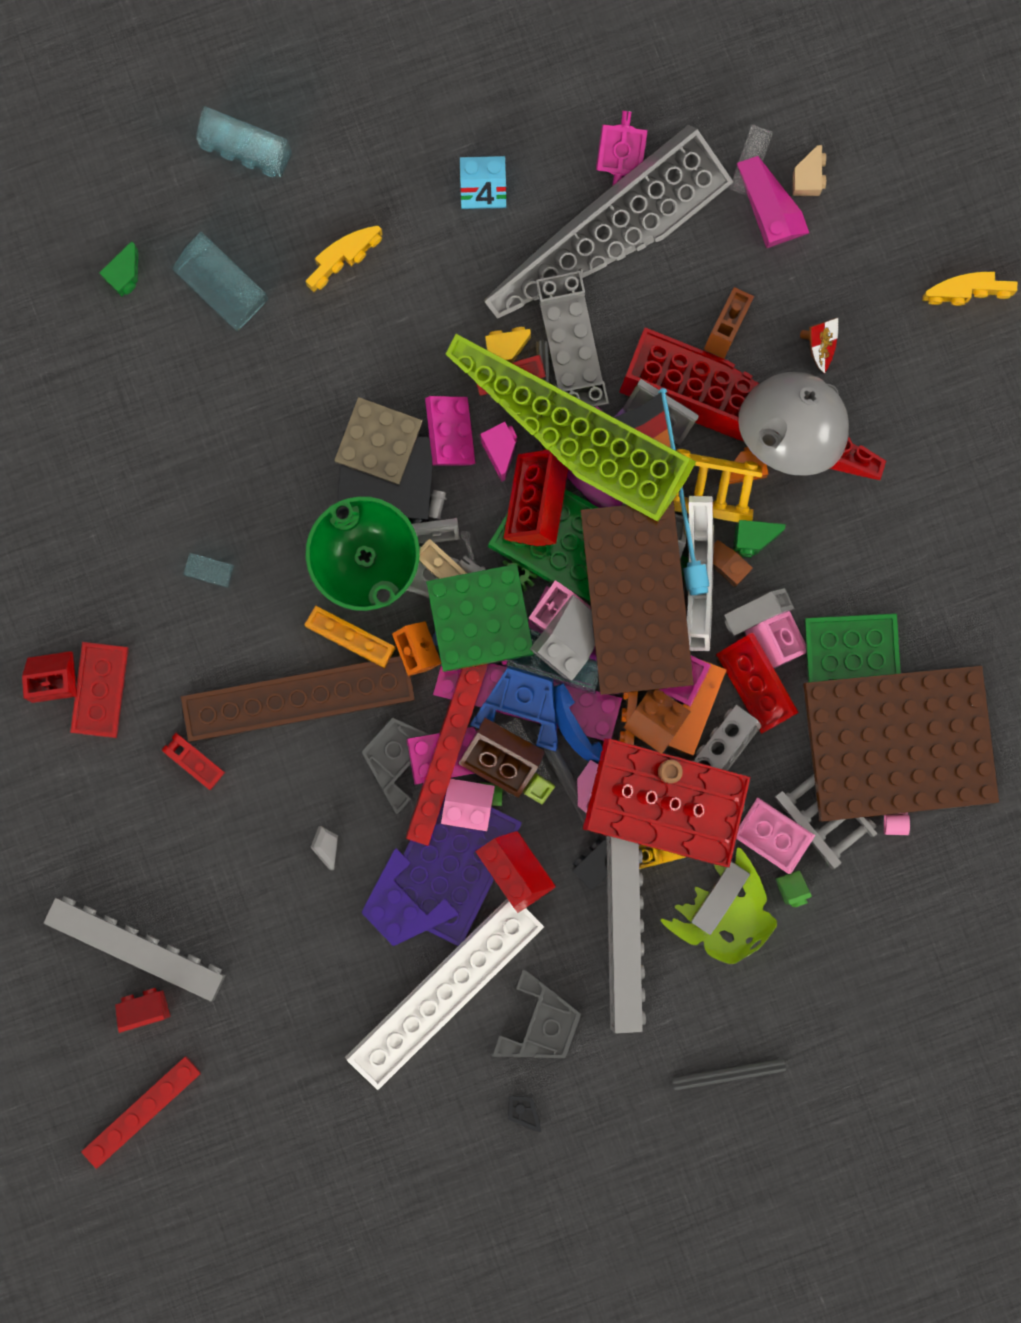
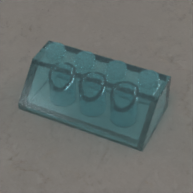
(243, 142)
(219, 281)

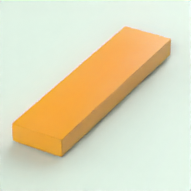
(349, 636)

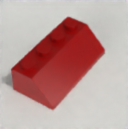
(536, 499)

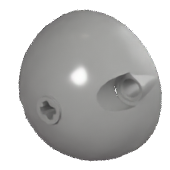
(807, 420)

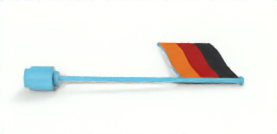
(655, 422)

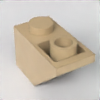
(808, 176)

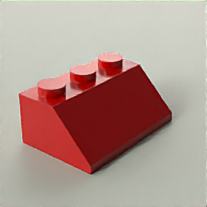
(515, 870)

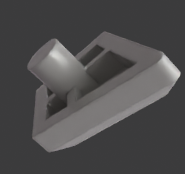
(325, 846)

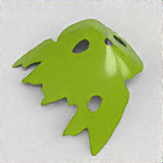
(743, 919)

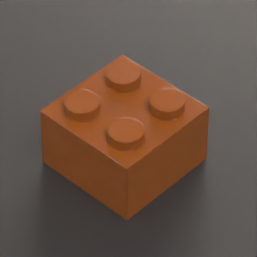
(657, 719)

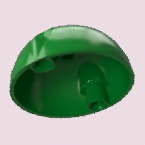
(336, 550)

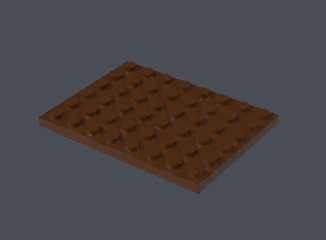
(900, 743)

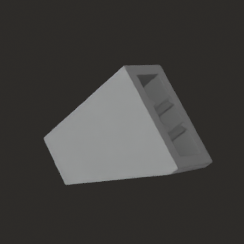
(758, 610)

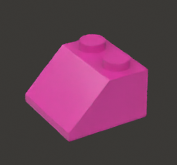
(500, 447)

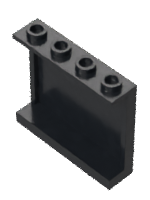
(410, 497)

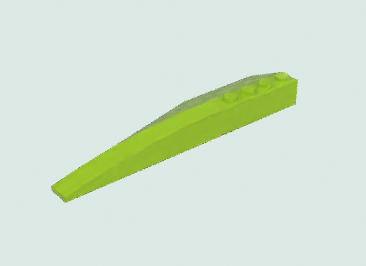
(580, 436)

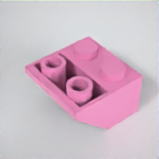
(551, 605)

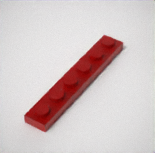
(141, 1112)

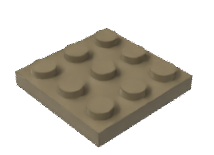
(378, 441)

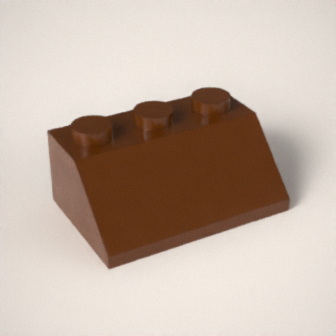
(501, 757)

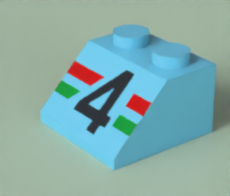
(483, 182)

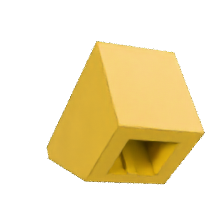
(508, 344)

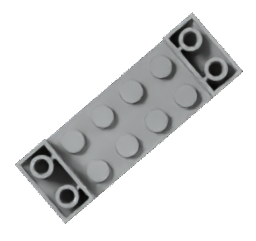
(571, 337)

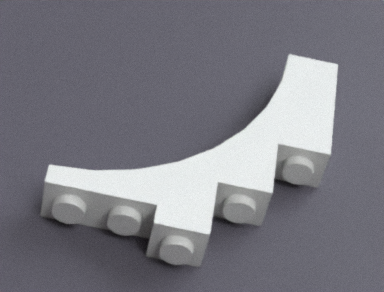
(700, 606)

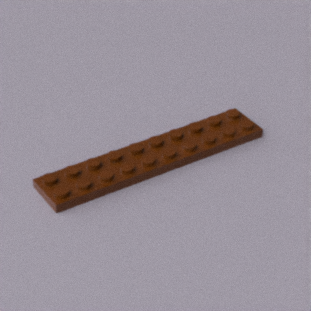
(296, 699)

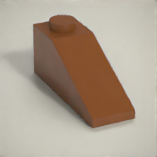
(728, 322)

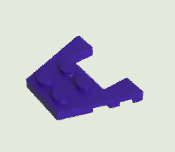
(395, 912)

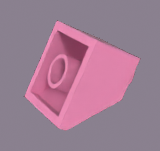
(779, 639)
(468, 805)

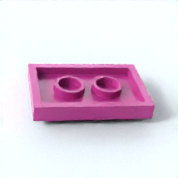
(450, 431)
(422, 749)

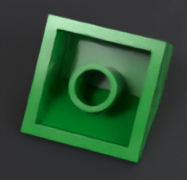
(754, 536)

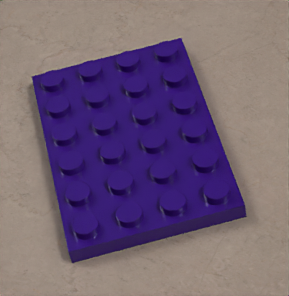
(453, 872)

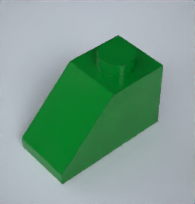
(123, 270)

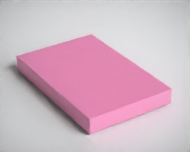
(774, 835)

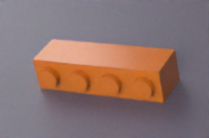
(692, 728)

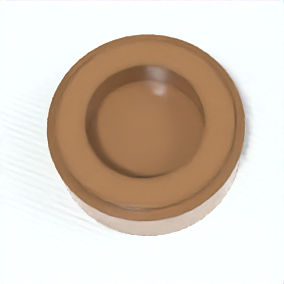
(670, 771)

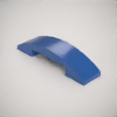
(570, 727)

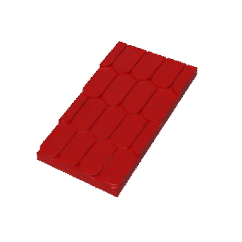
(686, 818)

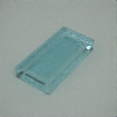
(208, 570)

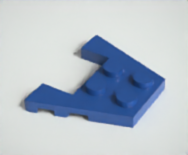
(527, 697)

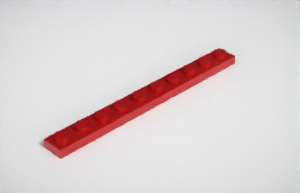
(445, 754)

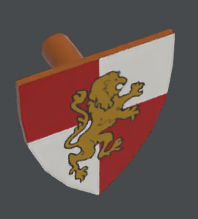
(822, 342)

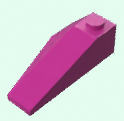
(772, 206)

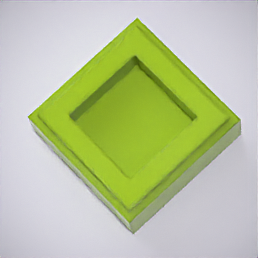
(538, 788)

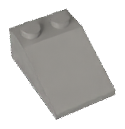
(567, 639)

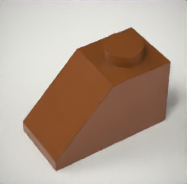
(730, 564)

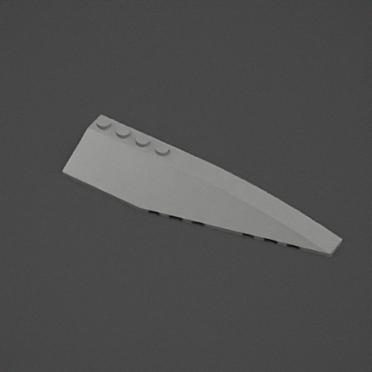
(624, 219)

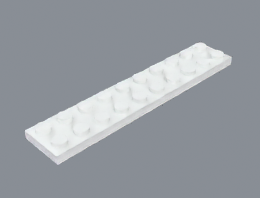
(443, 993)

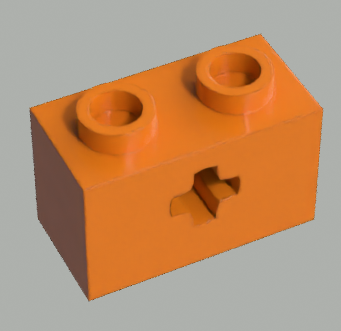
(416, 648)

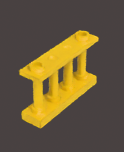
(720, 507)

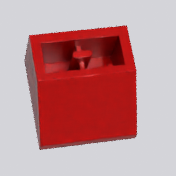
(49, 677)

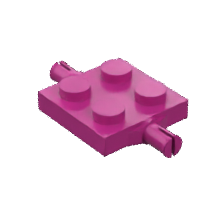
(621, 148)

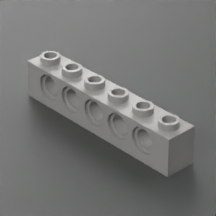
(734, 718)

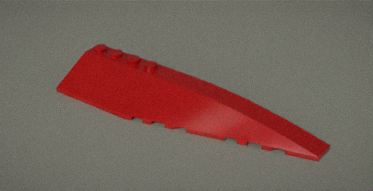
(715, 392)

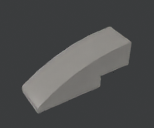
(720, 898)

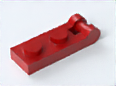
(194, 762)

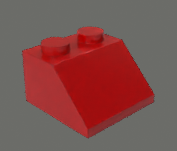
(141, 1011)

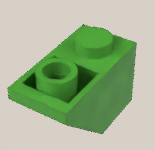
(793, 889)

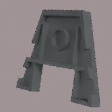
(389, 758)
(550, 1026)

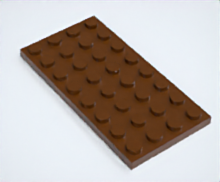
(636, 600)

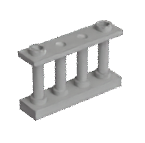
(832, 854)

